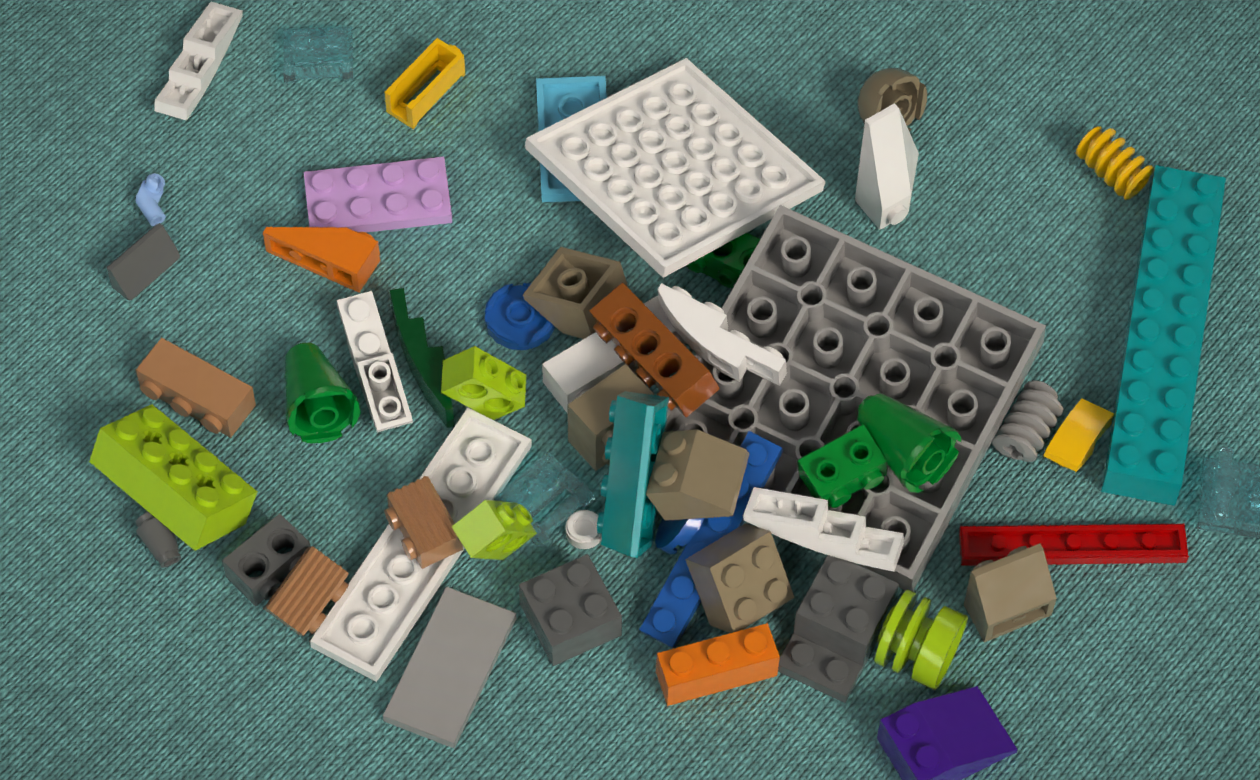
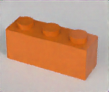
(717, 664)

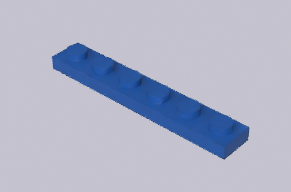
(679, 596)

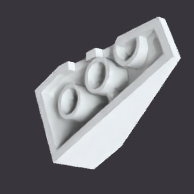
(886, 168)

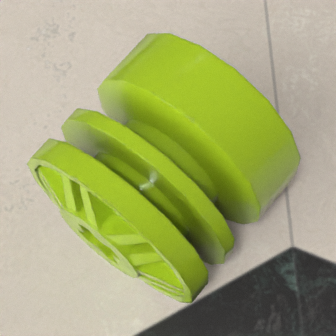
(920, 639)

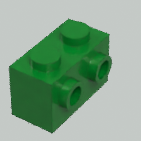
(843, 467)

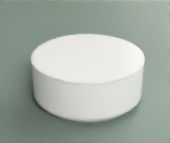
(582, 529)

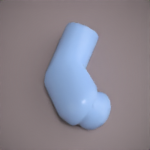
(149, 197)

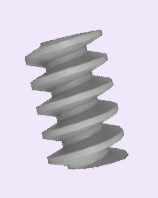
(1028, 422)

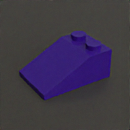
(945, 737)

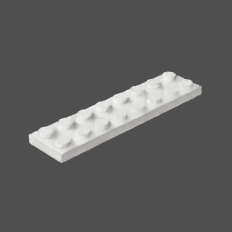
(388, 587)

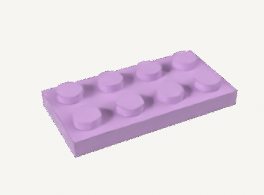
(379, 196)

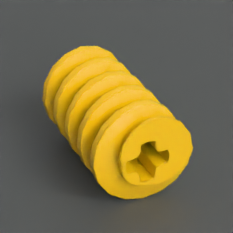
(1114, 163)

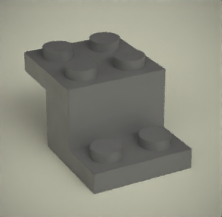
(837, 627)

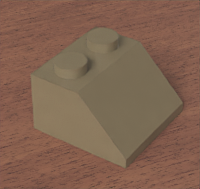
(571, 287)
(696, 476)

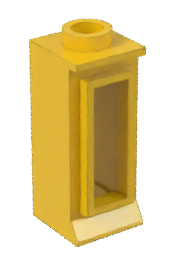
(437, 56)

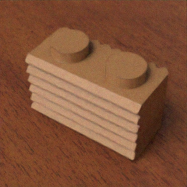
(423, 522)
(307, 591)

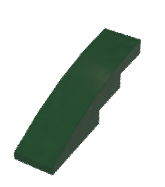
(423, 362)

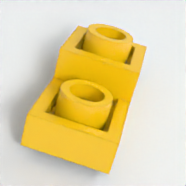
(1078, 434)

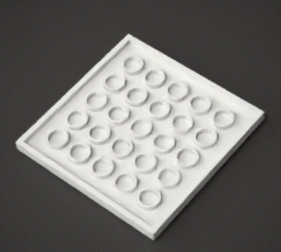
(674, 166)

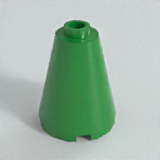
(317, 396)
(912, 442)

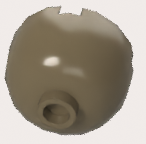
(892, 87)

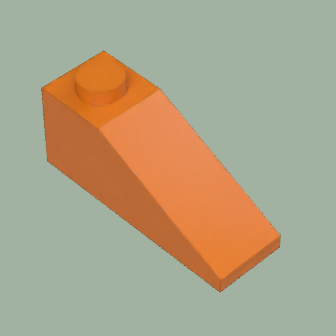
(327, 251)

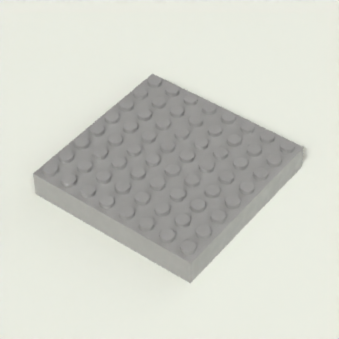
(857, 329)

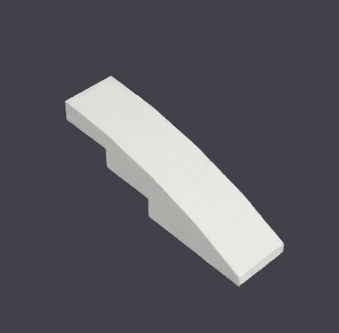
(199, 60)
(813, 526)

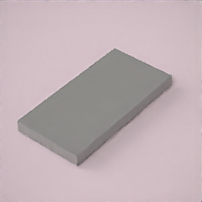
(449, 667)

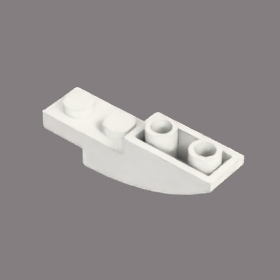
(706, 332)
(374, 362)

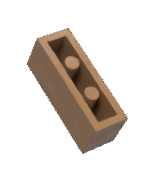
(195, 388)

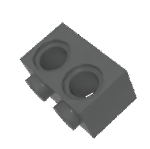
(261, 554)

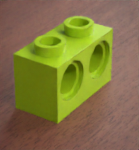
(483, 383)
(494, 529)

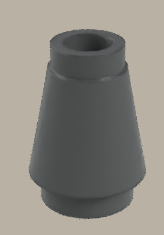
(158, 540)

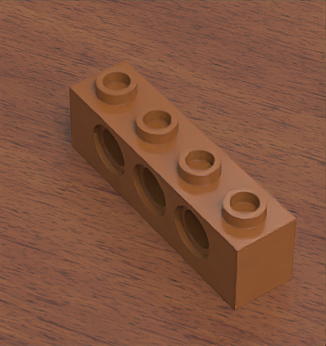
(623, 311)

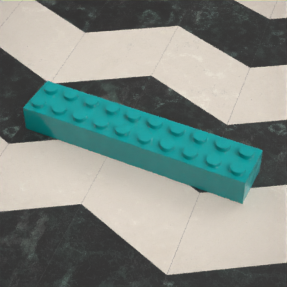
(1164, 336)

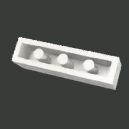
(589, 362)

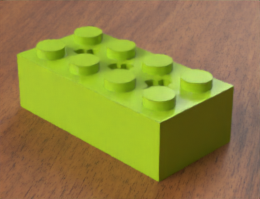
(173, 476)

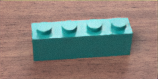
(632, 451)

